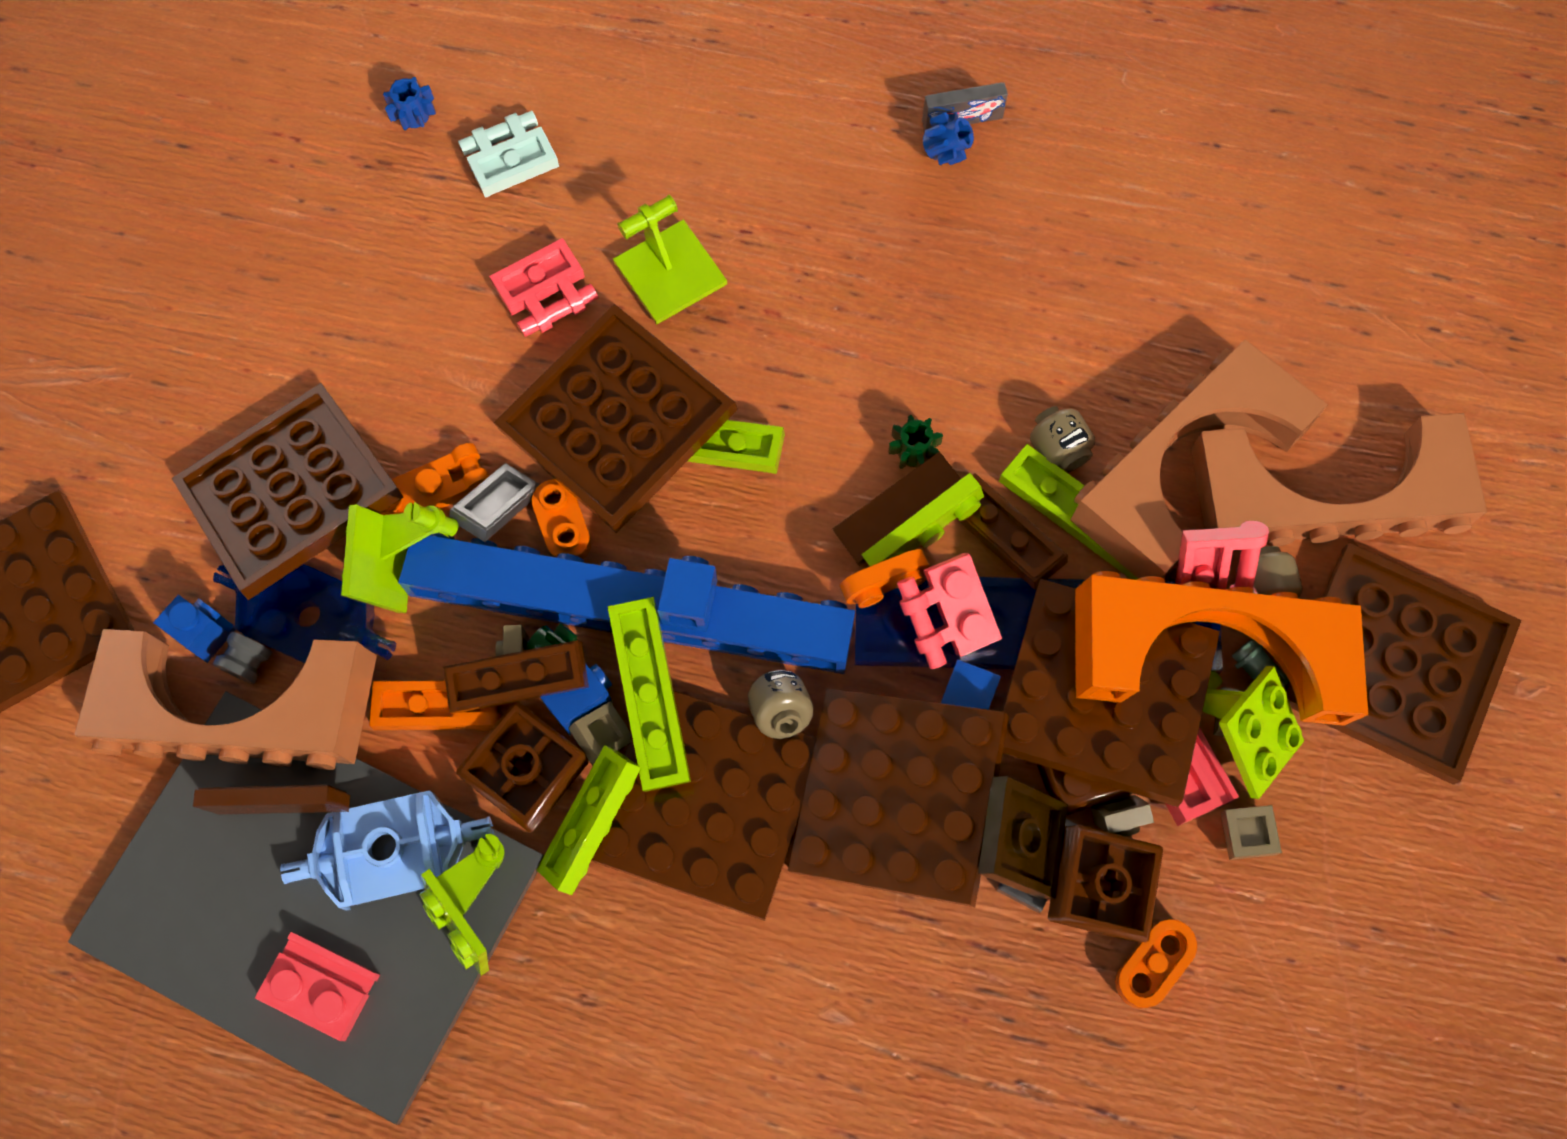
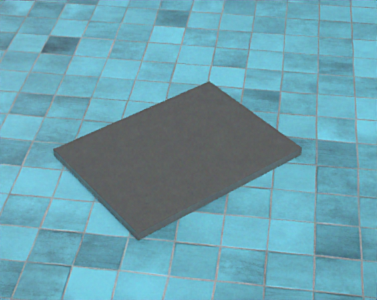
(206, 913)

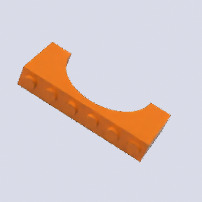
(1310, 639)

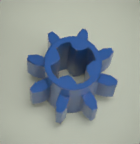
(409, 103)
(948, 138)

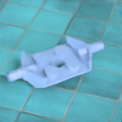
(424, 840)

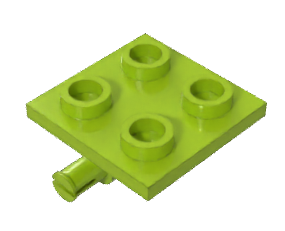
(669, 266)
(378, 550)
(1256, 727)
(452, 894)

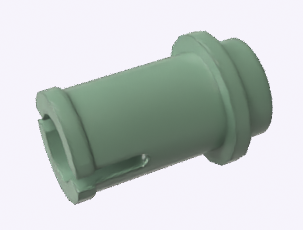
(1254, 660)

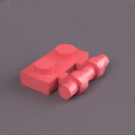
(539, 277)
(962, 607)

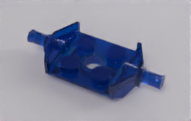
(275, 614)

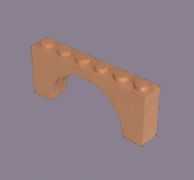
(1433, 493)
(1127, 506)
(310, 722)

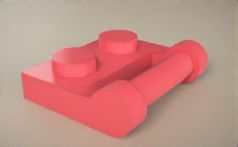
(1208, 553)

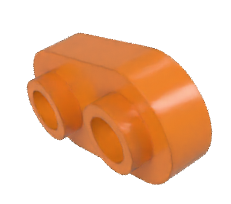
(560, 519)
(870, 584)
(1155, 965)

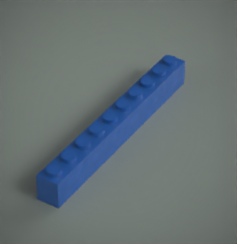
(579, 595)

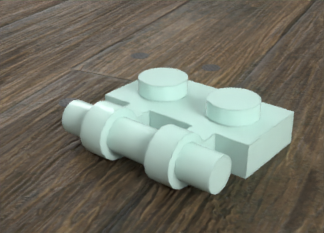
(512, 160)

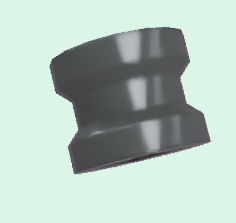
(242, 657)

